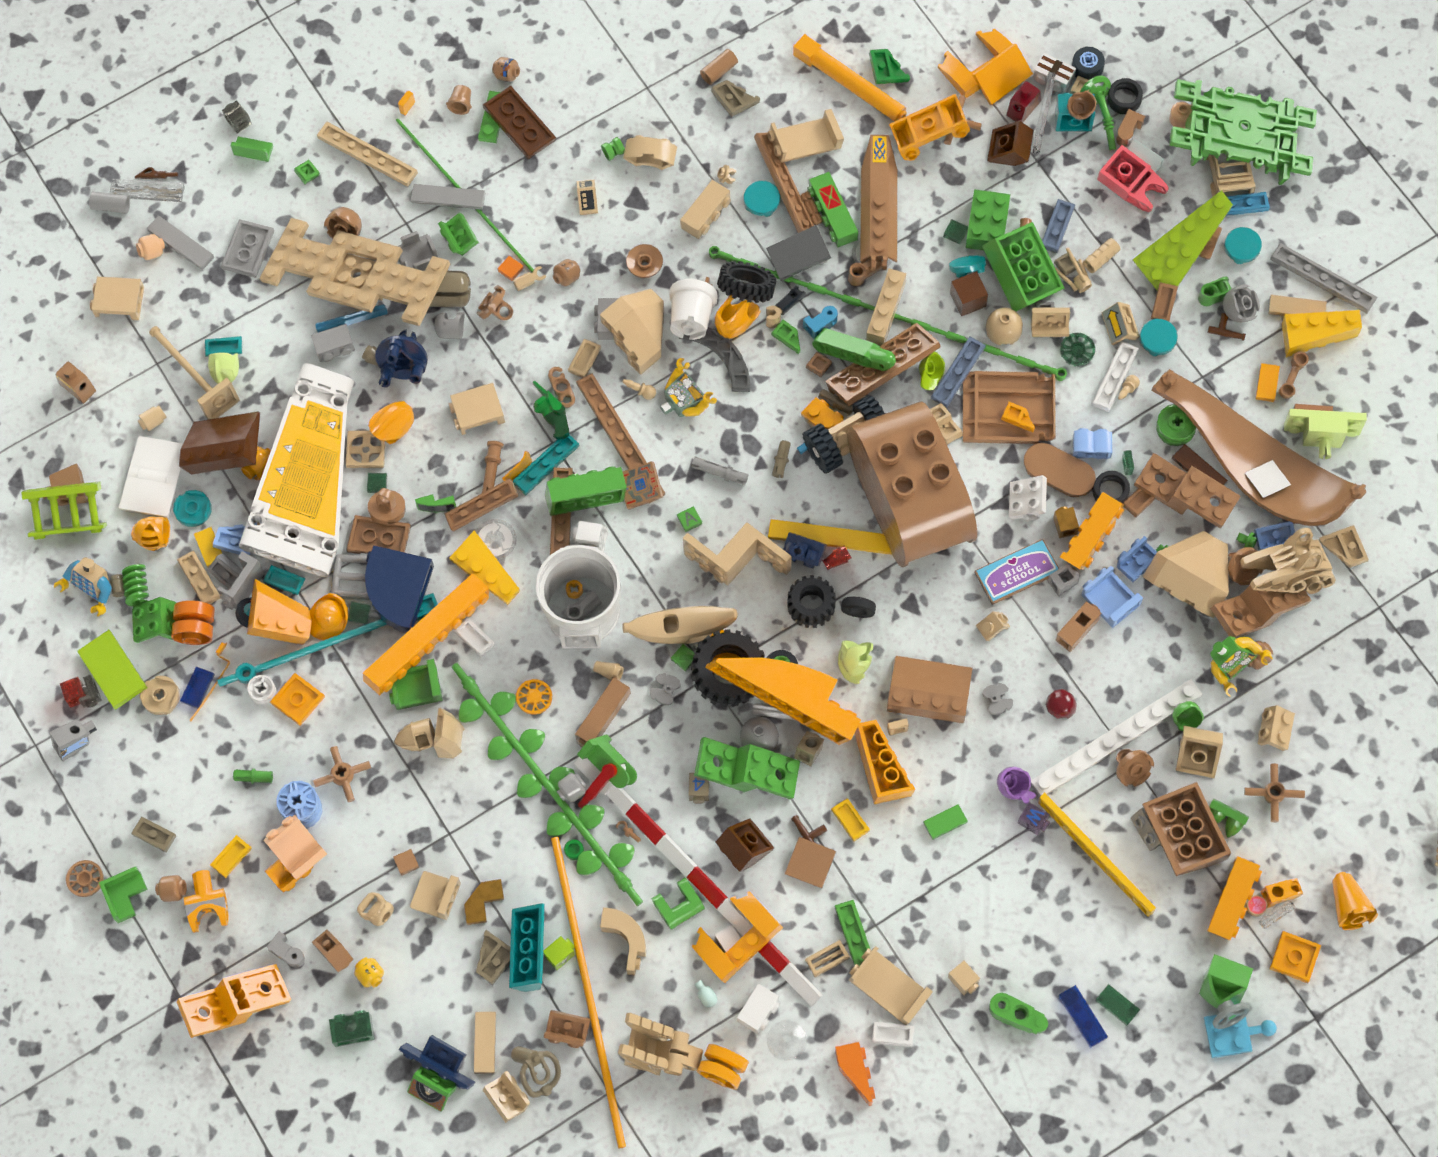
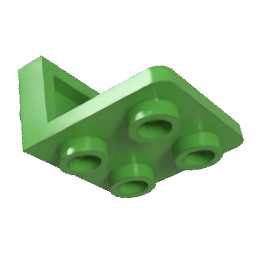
(153, 619)

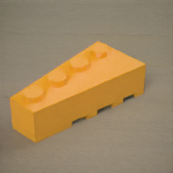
(1093, 531)
(883, 771)
(1233, 898)

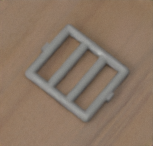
(338, 575)

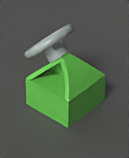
(1224, 989)

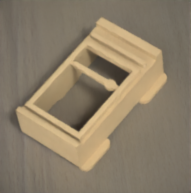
(1230, 182)

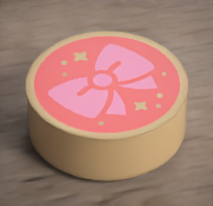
(1256, 906)

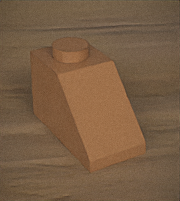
(332, 951)

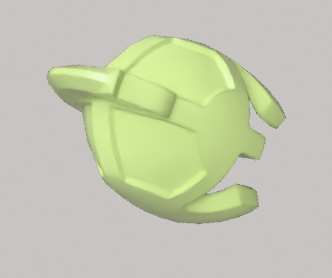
(223, 366)
(854, 660)

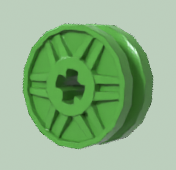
(1173, 434)

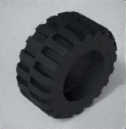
(706, 651)

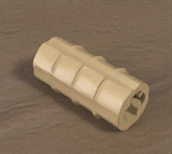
(1101, 255)

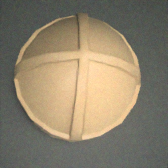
(416, 736)

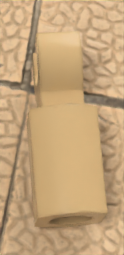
(527, 279)

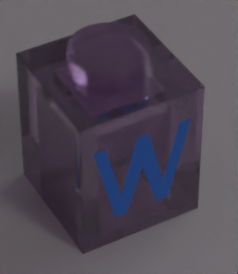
(1034, 819)

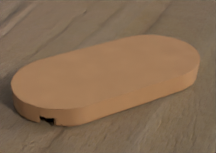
(1061, 469)

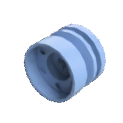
(310, 808)

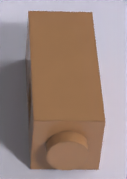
(1078, 626)

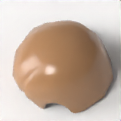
(1081, 105)

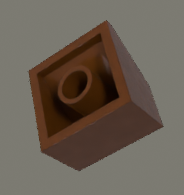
(1011, 144)
(744, 844)

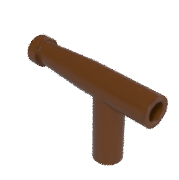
(1222, 331)
(803, 831)

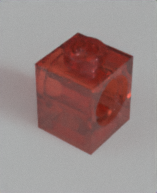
(72, 691)

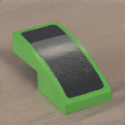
(429, 504)

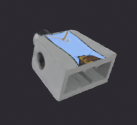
(71, 738)

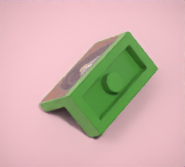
(431, 1088)

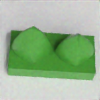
(1235, 819)

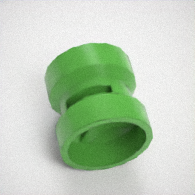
(613, 148)

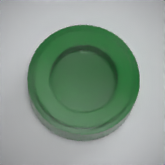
(573, 849)

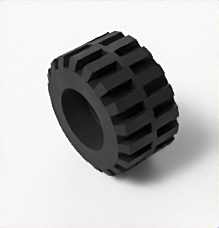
(816, 587)

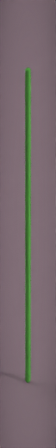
(457, 186)

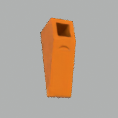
(852, 1066)

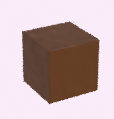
(968, 293)

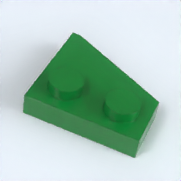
(886, 68)

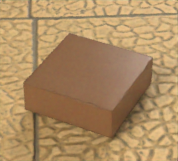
(818, 364)
(406, 862)

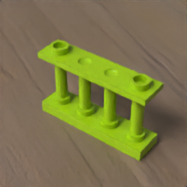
(71, 492)

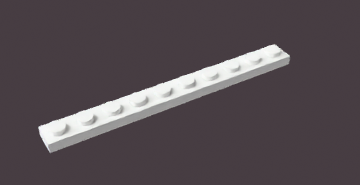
(1114, 739)

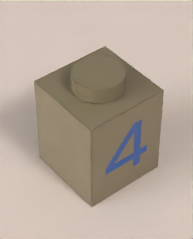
(698, 789)

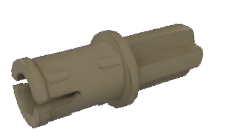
(835, 401)
(781, 459)

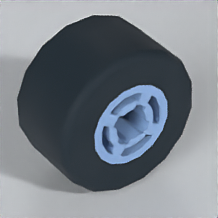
(1088, 62)

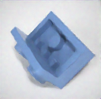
(1273, 534)
(1136, 560)

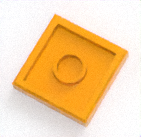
(297, 699)
(1295, 957)

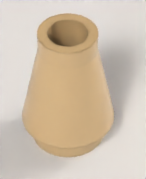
(609, 670)

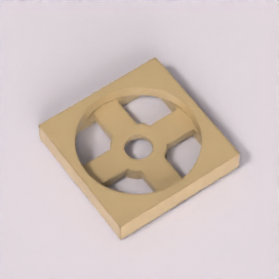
(351, 463)

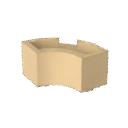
(650, 152)

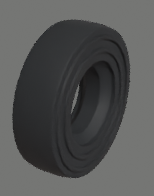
(858, 607)

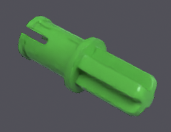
(253, 776)

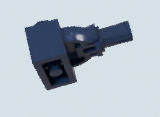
(804, 550)

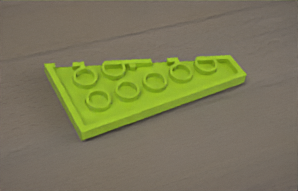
(1179, 248)

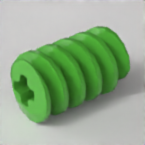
(135, 584)

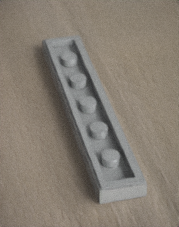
(1323, 278)

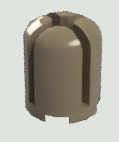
(453, 290)

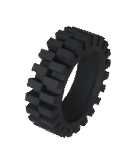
(730, 282)

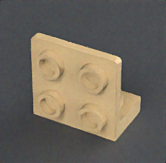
(435, 894)

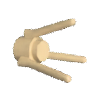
(1082, 281)

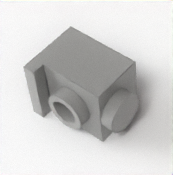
(1065, 572)

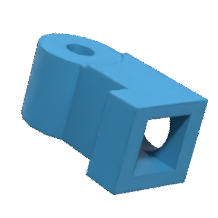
(826, 319)

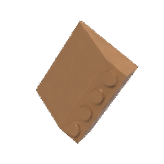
(929, 689)
(1187, 830)

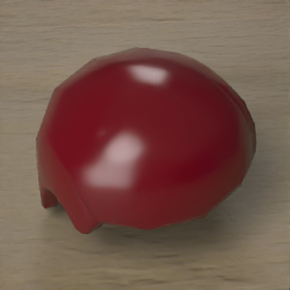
(1061, 704)

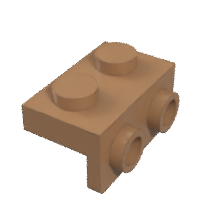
(567, 1029)

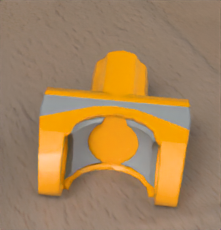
(205, 901)

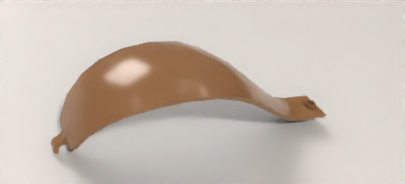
(1240, 446)

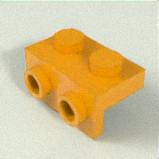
(819, 412)
(282, 877)

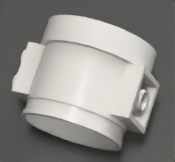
(574, 563)

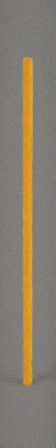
(588, 993)

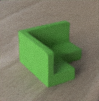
(118, 891)

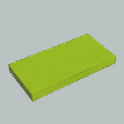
(112, 669)

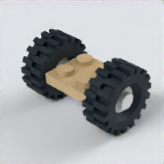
(830, 445)

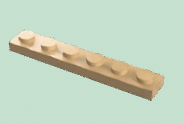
(367, 154)

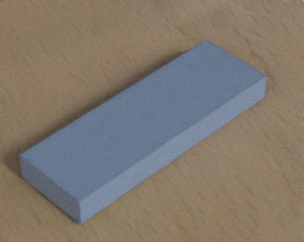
(1058, 225)

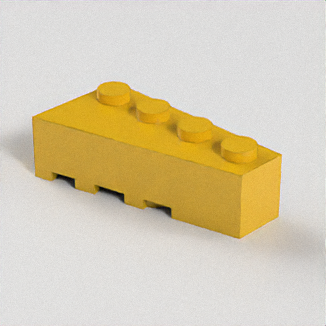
(1317, 329)

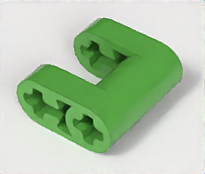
(684, 910)

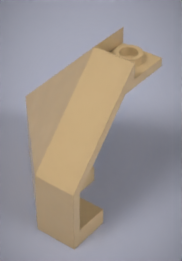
(637, 327)
(1193, 571)

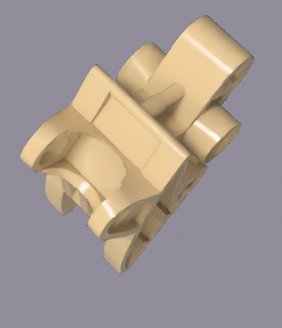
(1298, 565)
(652, 1052)

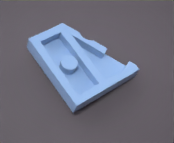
(229, 538)

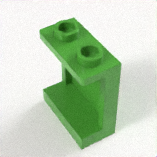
(417, 687)

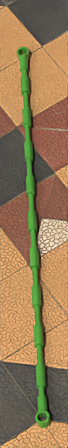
(856, 302)

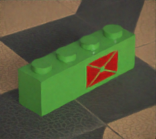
(833, 209)

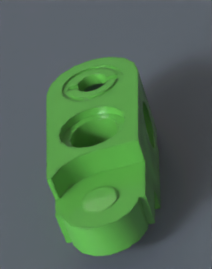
(1034, 1021)

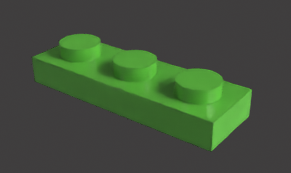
(489, 129)

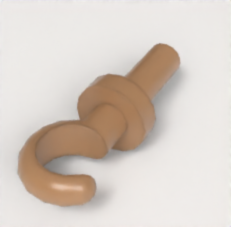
(628, 832)

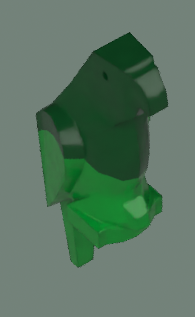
(552, 411)

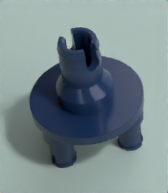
(401, 359)

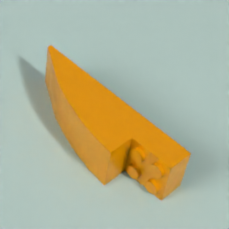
(792, 690)

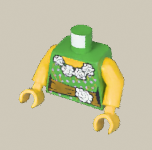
(1232, 657)

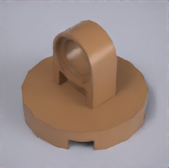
(493, 303)
(386, 506)
(1241, 575)
(1133, 767)

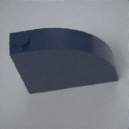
(397, 585)

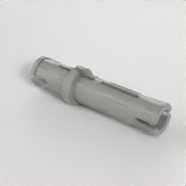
(727, 473)

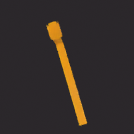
(219, 651)

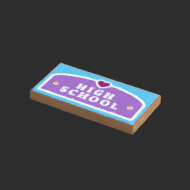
(1016, 571)

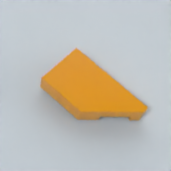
(1017, 416)

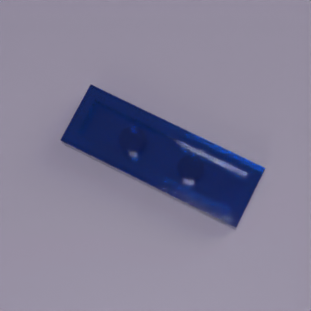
(1083, 1016)

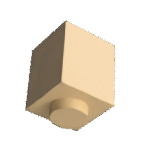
(964, 978)

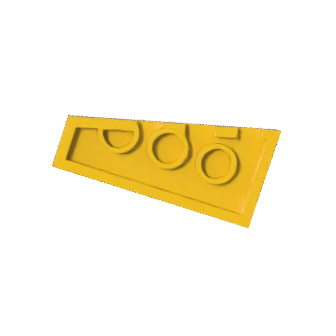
(476, 558)

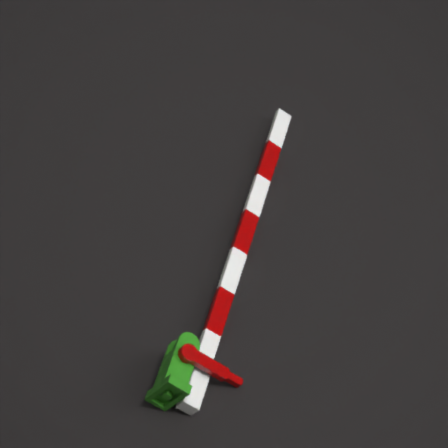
(610, 774)

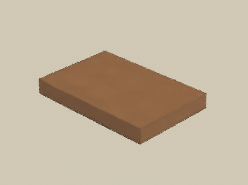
(368, 533)

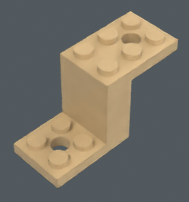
(737, 554)

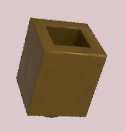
(1066, 522)

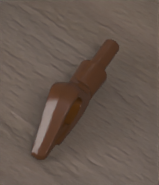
(155, 174)

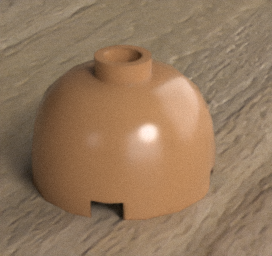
(343, 220)

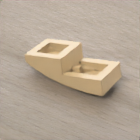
(947, 426)

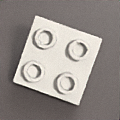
(1028, 498)

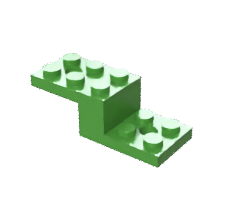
(747, 768)

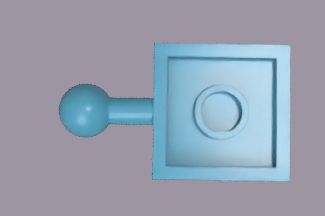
(1235, 1038)

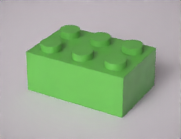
(987, 218)

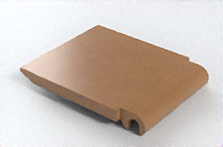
(987, 397)

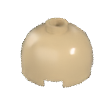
(1004, 326)

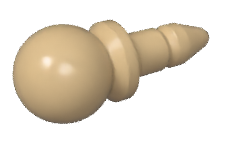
(1130, 384)
(647, 391)

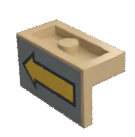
(1120, 323)

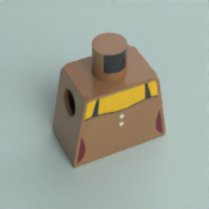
(71, 379)

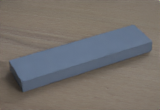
(958, 371)

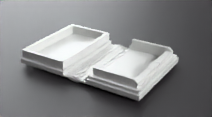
(152, 478)

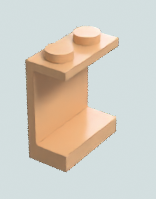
(294, 846)

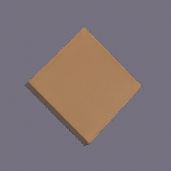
(810, 862)

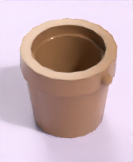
(460, 100)

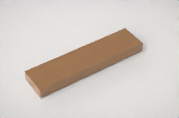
(481, 504)

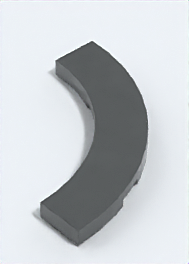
(729, 355)

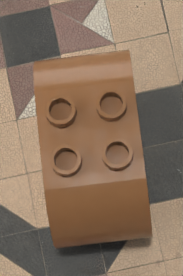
(912, 483)

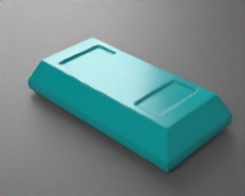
(223, 345)
(284, 580)

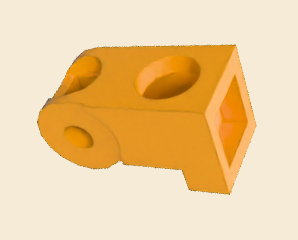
(1281, 892)

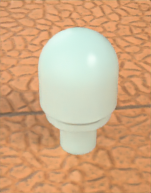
(706, 994)

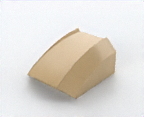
(447, 735)

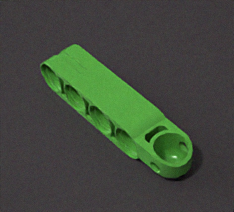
(853, 350)

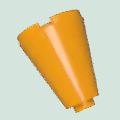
(1351, 903)

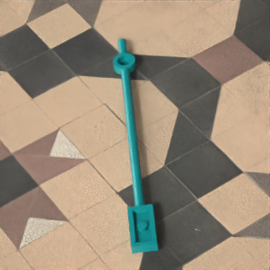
(429, 603)

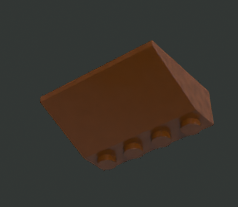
(221, 443)

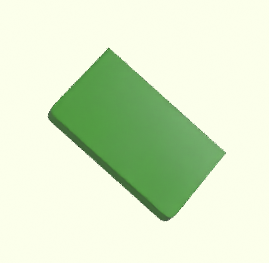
(252, 148)

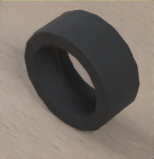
(1125, 83)
(1114, 476)

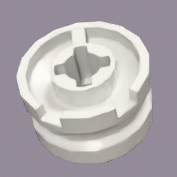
(266, 695)

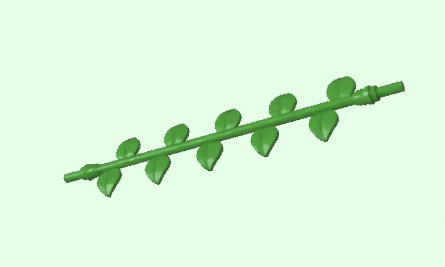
(530, 785)

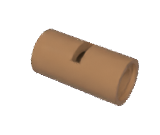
(719, 66)

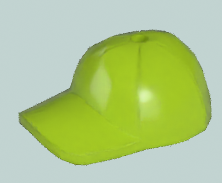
(931, 371)

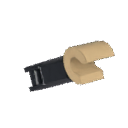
(774, 312)

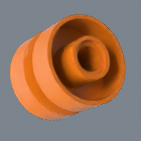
(193, 622)

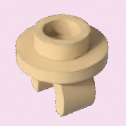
(723, 174)

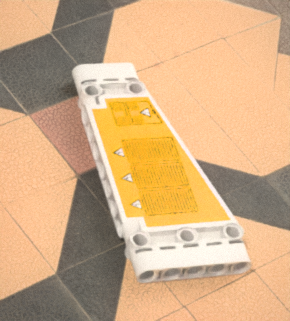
(303, 477)

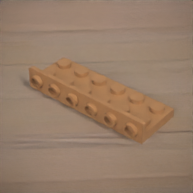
(858, 381)

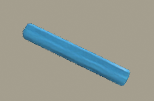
(351, 318)

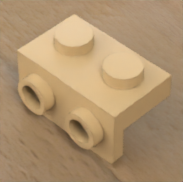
(1050, 322)
(1276, 727)
(506, 1097)

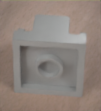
(416, 251)

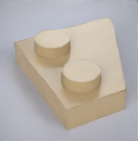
(1346, 546)

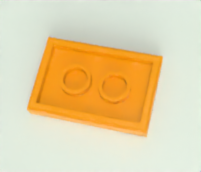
(1002, 74)

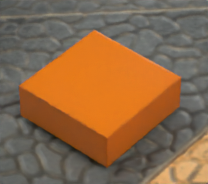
(510, 268)

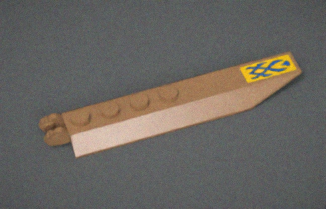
(879, 202)

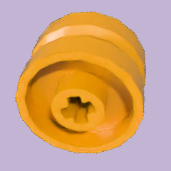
(722, 1066)

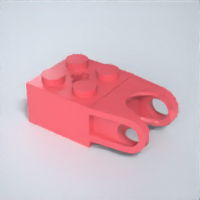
(1135, 182)

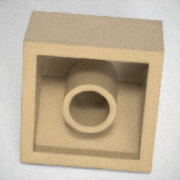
(1199, 752)

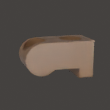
(1126, 130)

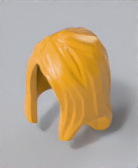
(736, 318)
(392, 422)

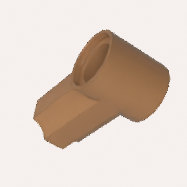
(864, 269)

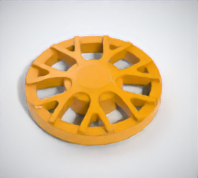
(533, 696)

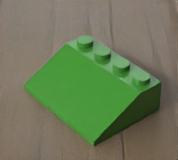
(1023, 266)

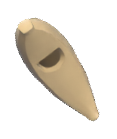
(681, 624)

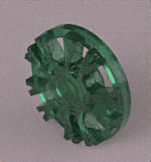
(1077, 349)

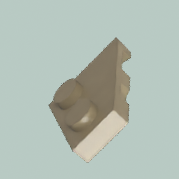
(733, 98)
(493, 958)

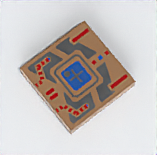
(642, 485)

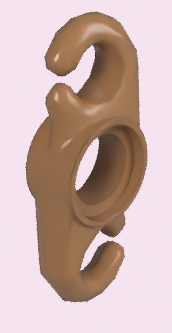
(561, 394)

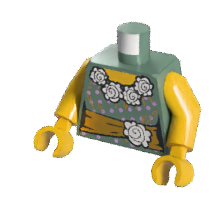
(684, 395)

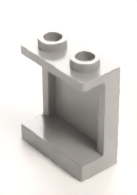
(243, 585)

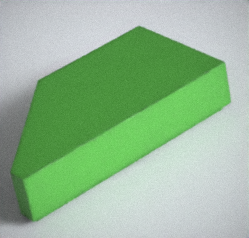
(787, 335)

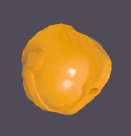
(151, 533)

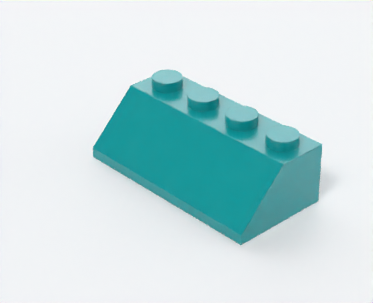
(527, 948)

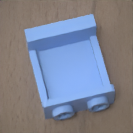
(1111, 596)

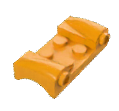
(928, 125)

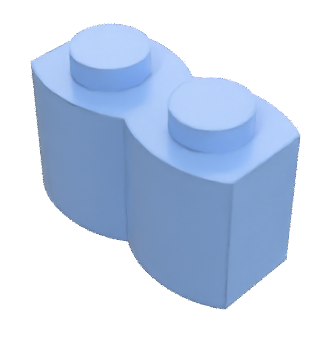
(1092, 444)

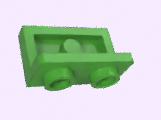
(458, 234)

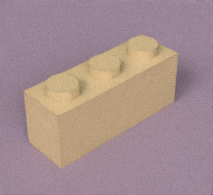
(705, 209)

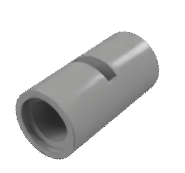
(108, 201)

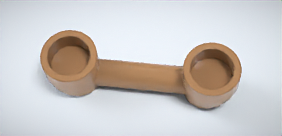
(1298, 362)

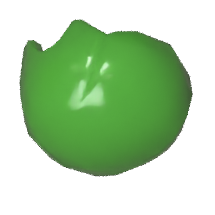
(1188, 715)

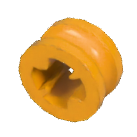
(574, 595)

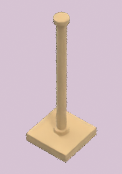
(217, 399)

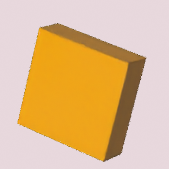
(406, 102)

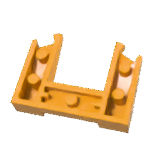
(959, 75)
(763, 930)

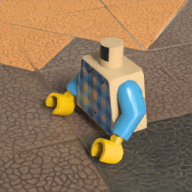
(90, 579)

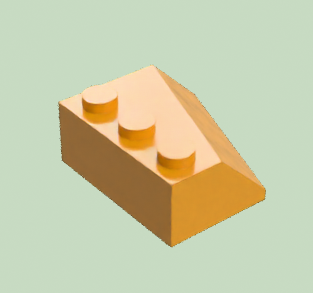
(277, 616)

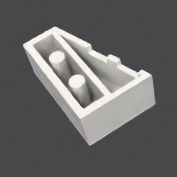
(590, 534)

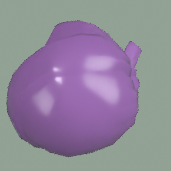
(1015, 784)

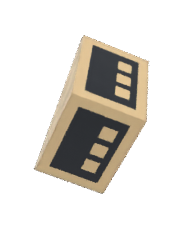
(587, 197)

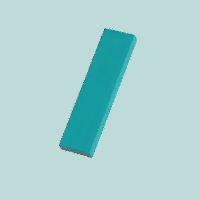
(545, 464)

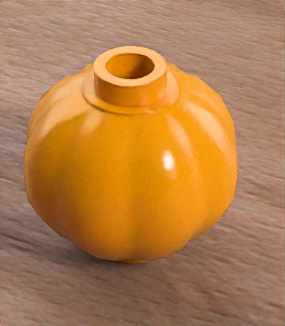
(258, 469)

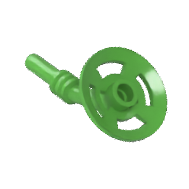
(1100, 95)

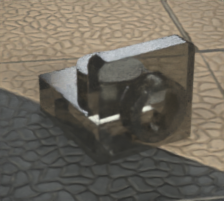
(92, 694)

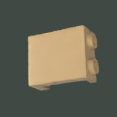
(117, 296)
(476, 407)

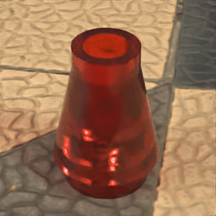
(837, 557)

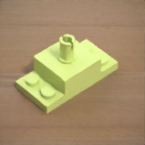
(1324, 428)

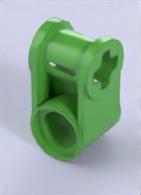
(1216, 289)

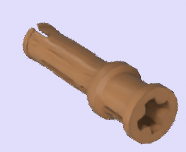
(492, 461)

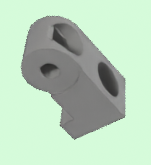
(291, 956)

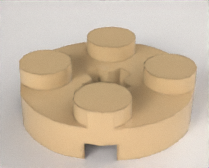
(165, 704)

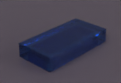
(197, 687)

